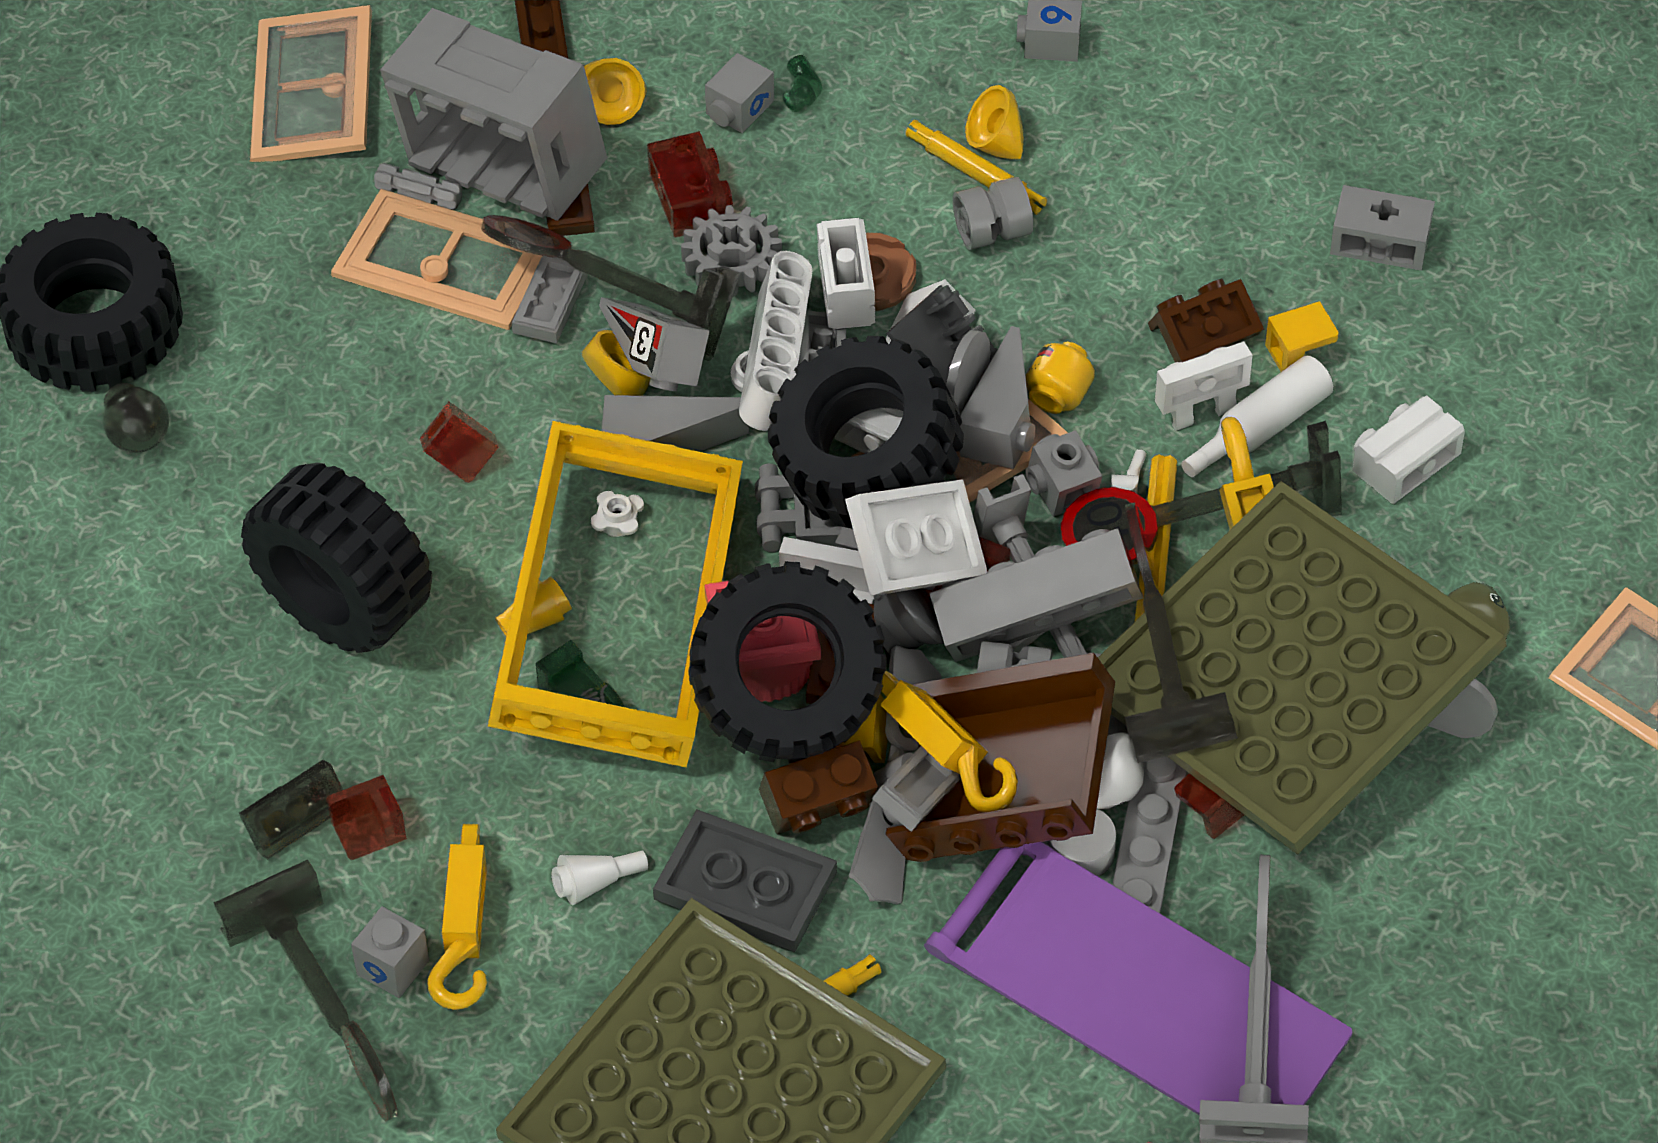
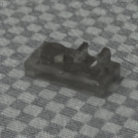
(291, 809)

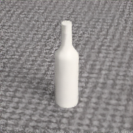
(1269, 410)

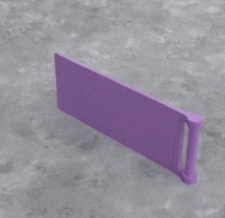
(1133, 984)

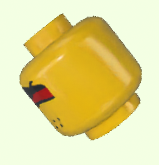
(1059, 377)

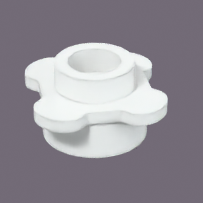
(617, 523)

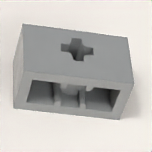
(1382, 227)

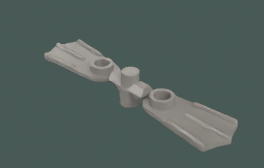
(877, 861)

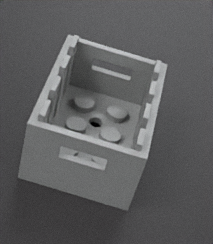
(495, 114)

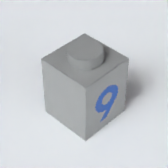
(1051, 29)
(739, 93)
(390, 952)

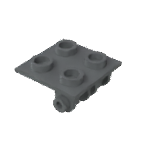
(937, 327)

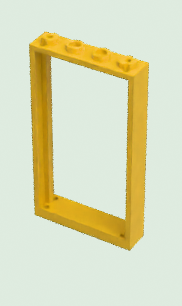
(584, 720)

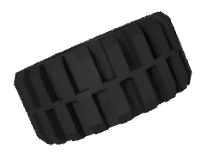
(99, 344)
(841, 386)
(336, 557)
(802, 595)

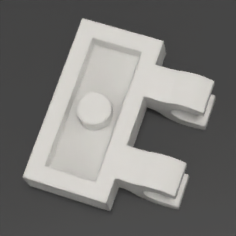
(1203, 378)

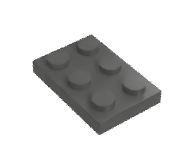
(746, 879)

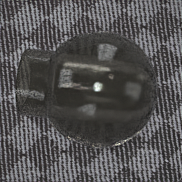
(134, 418)

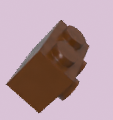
(818, 788)

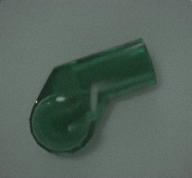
(805, 86)

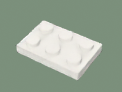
(916, 537)

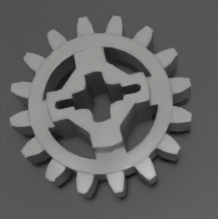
(731, 243)

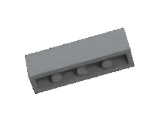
(1036, 593)

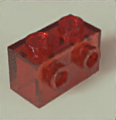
(687, 180)

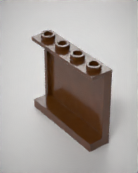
(1053, 732)

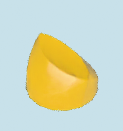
(615, 89)
(996, 124)
(612, 367)

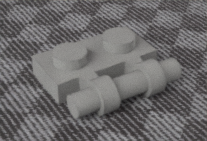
(774, 523)

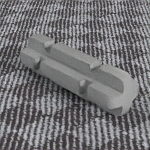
(418, 186)

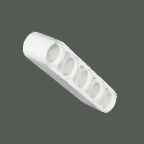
(775, 336)

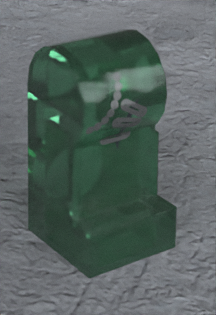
(569, 675)

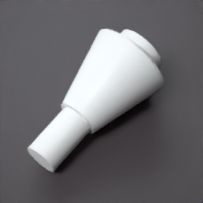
(585, 874)

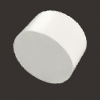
(1091, 851)

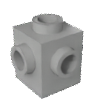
(1062, 470)

